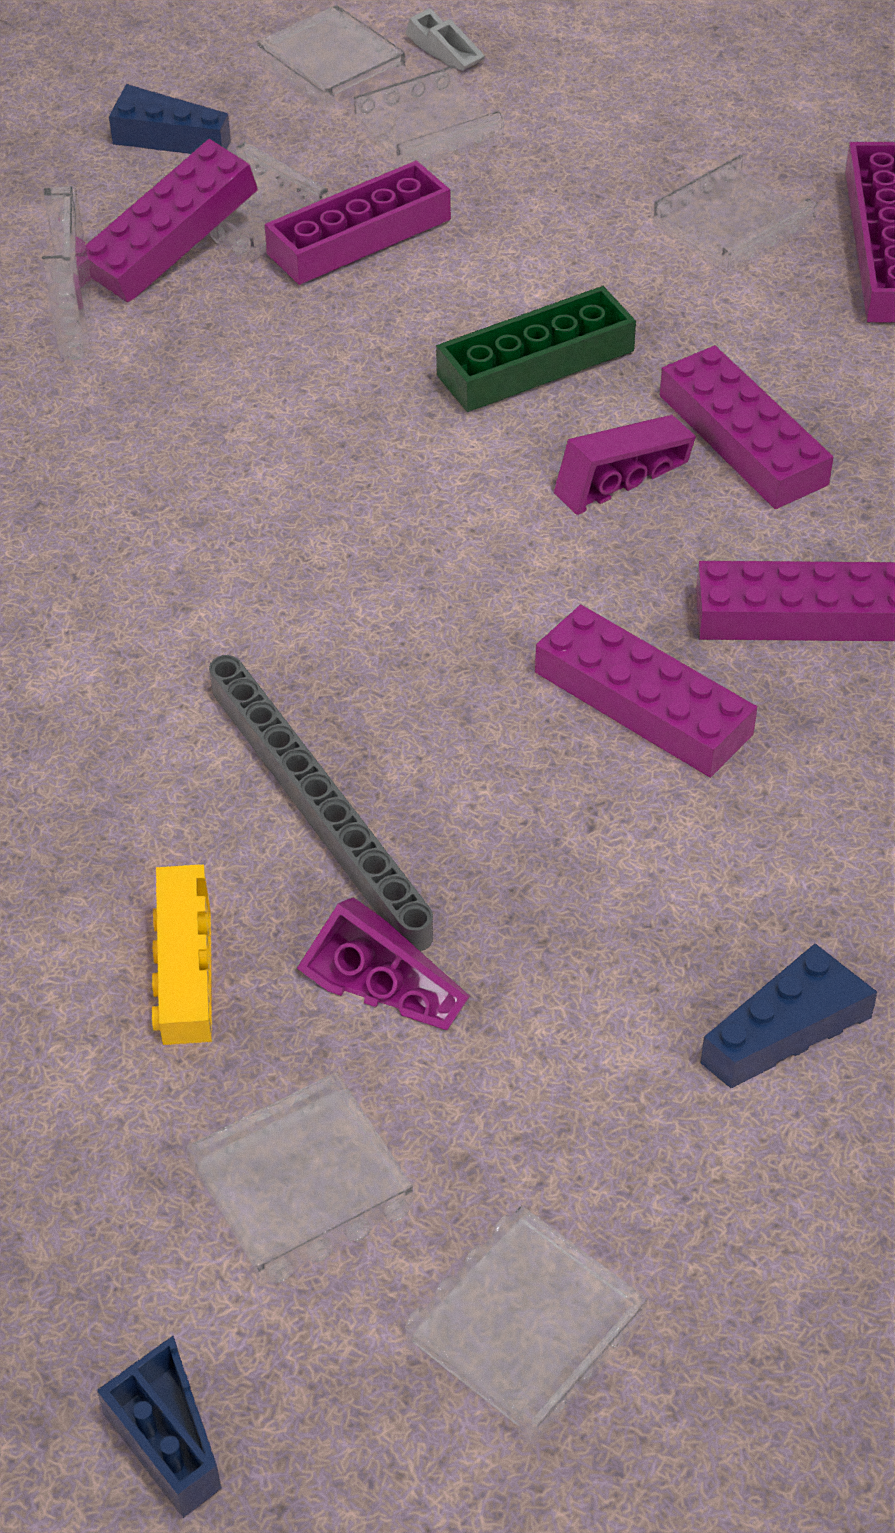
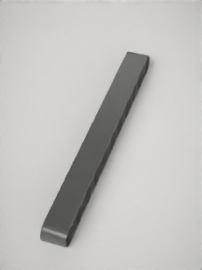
(321, 802)

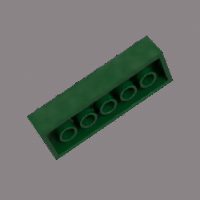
(535, 348)

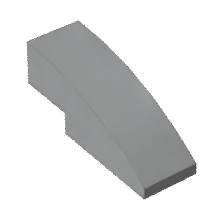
(443, 40)

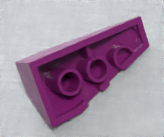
(373, 960)

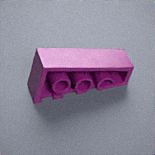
(620, 459)

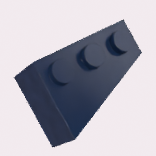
(161, 1425)

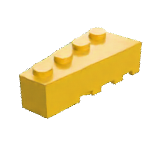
(182, 956)

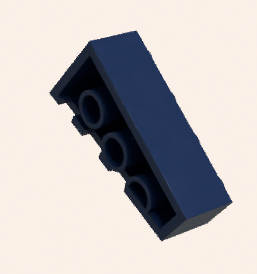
(165, 123)
(793, 1011)

